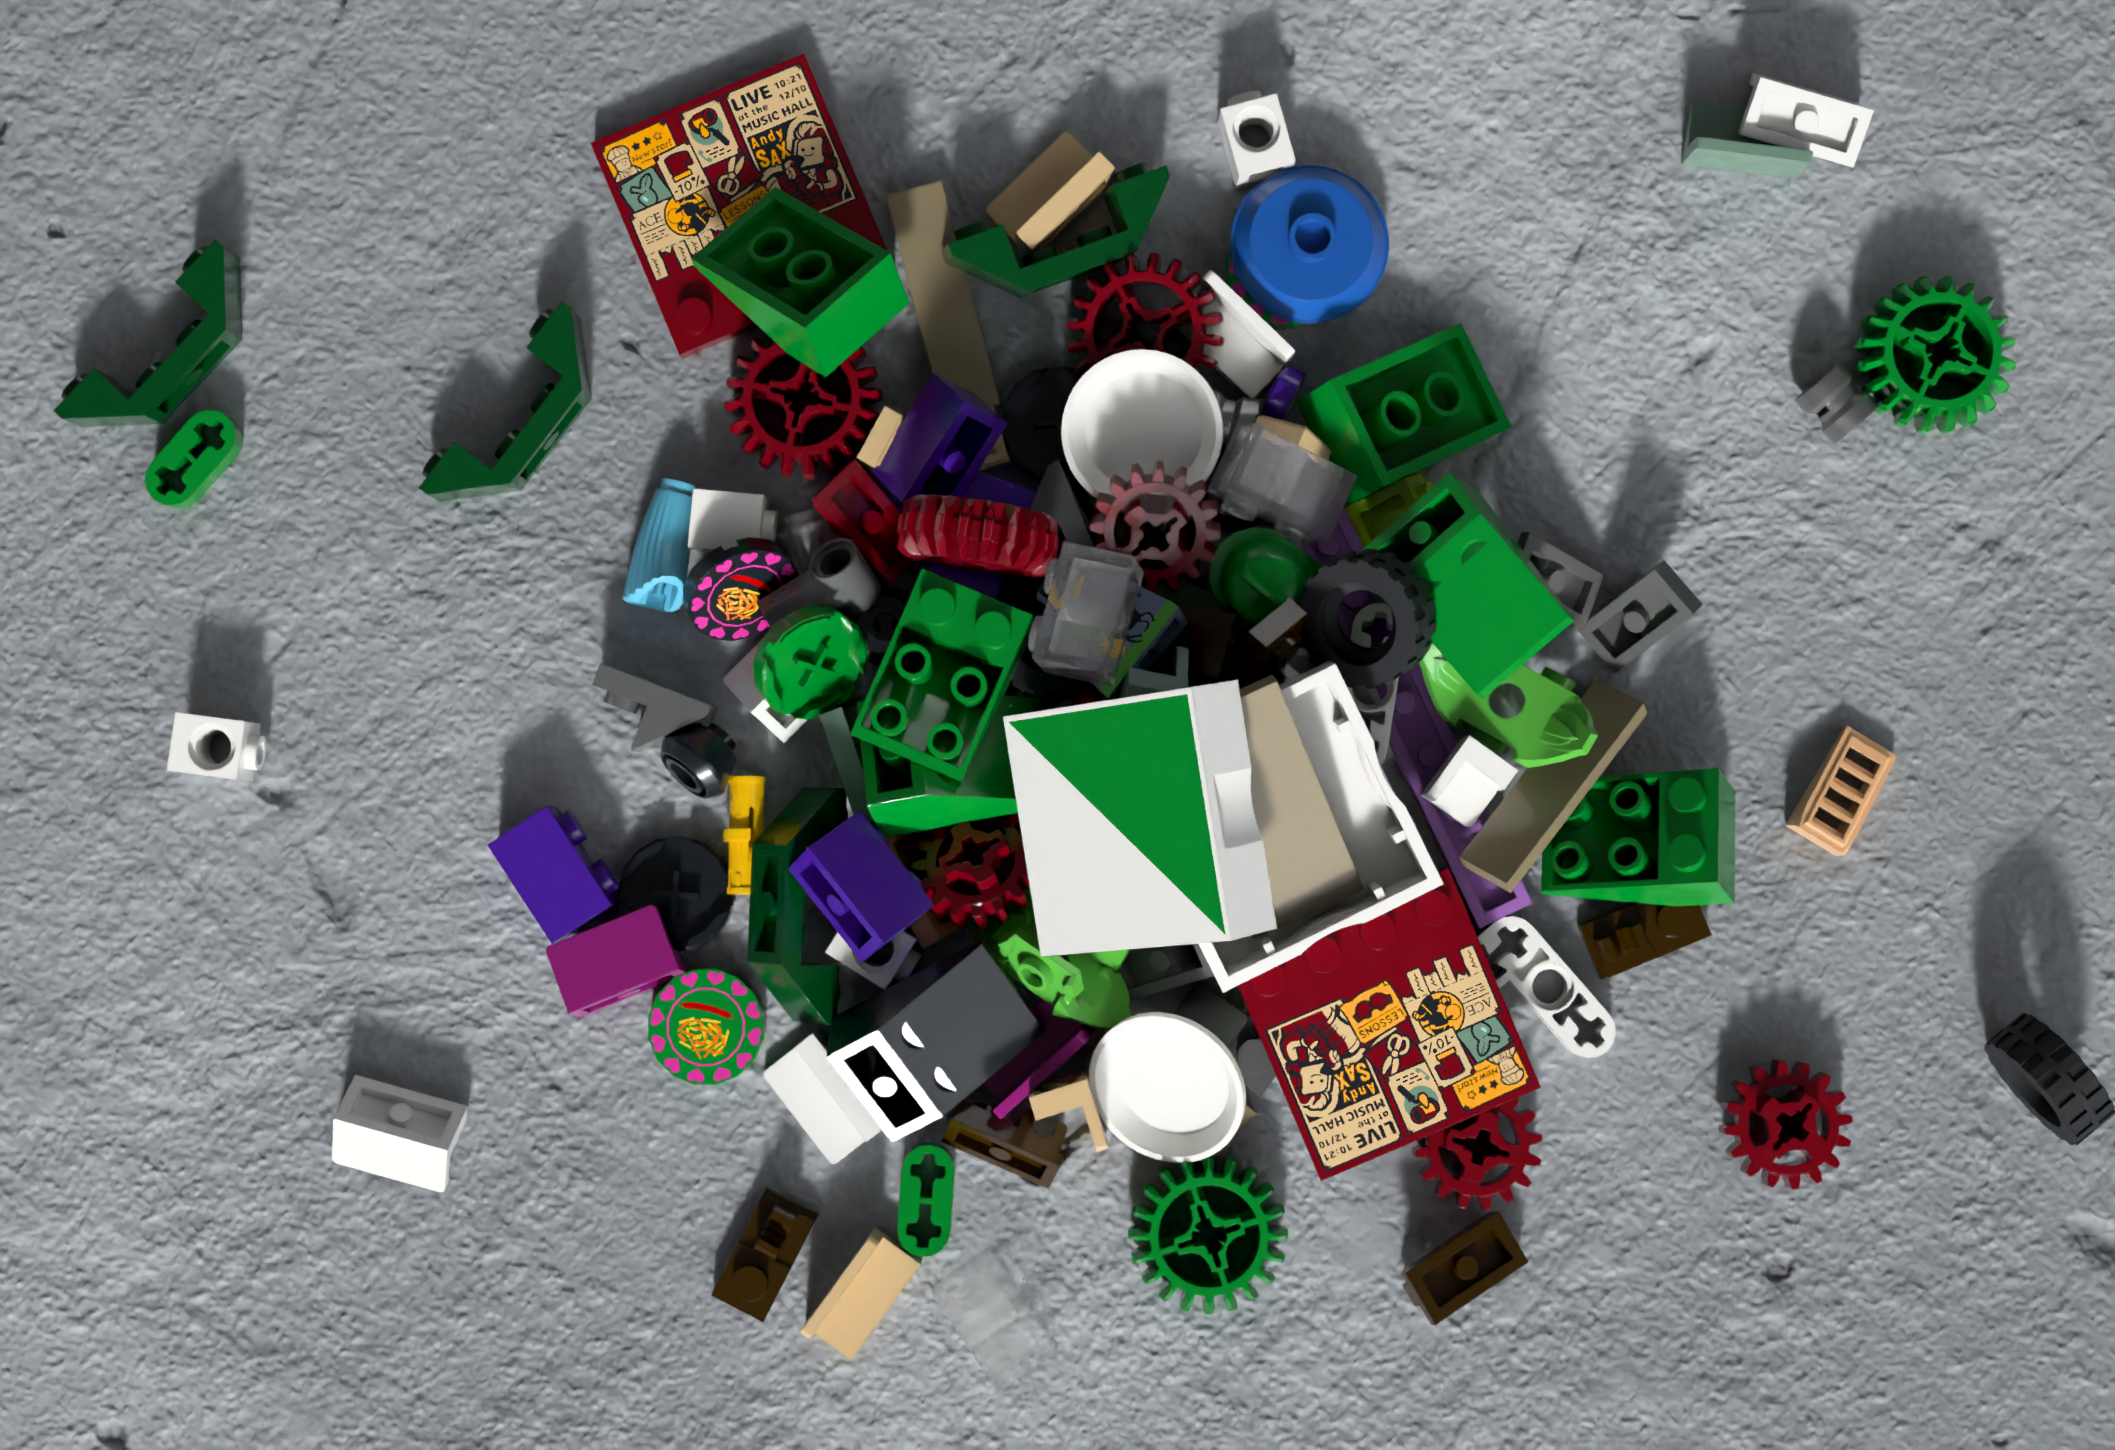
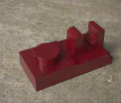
(866, 516)

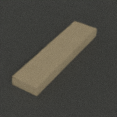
(941, 291)
(1550, 793)

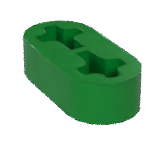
(183, 450)
(912, 1197)

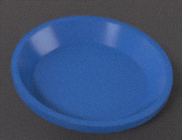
(1309, 244)

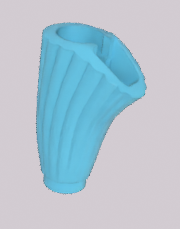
(662, 550)

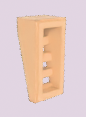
(1803, 819)

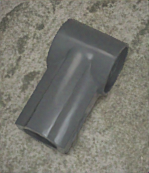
(835, 579)

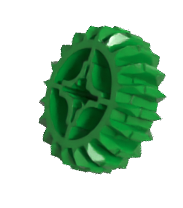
(1978, 371)
(1182, 1243)

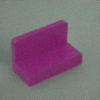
(614, 961)
(1037, 1060)

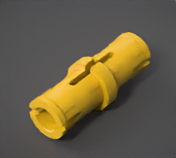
(745, 826)

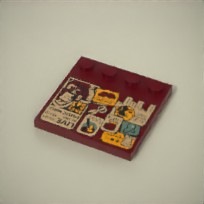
(708, 163)
(1389, 1032)

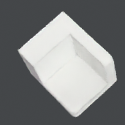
(1468, 781)

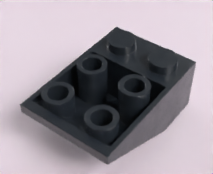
(932, 1039)

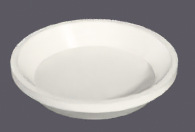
(1140, 411)
(1167, 1087)

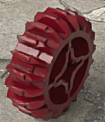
(1120, 288)
(798, 429)
(977, 535)

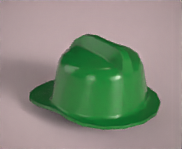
(1258, 573)

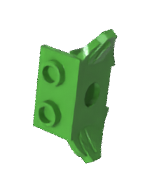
(1545, 732)
(1079, 987)

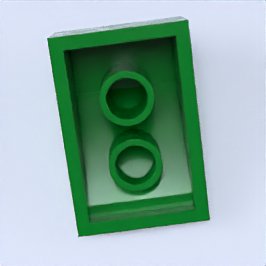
(804, 279)
(1405, 411)

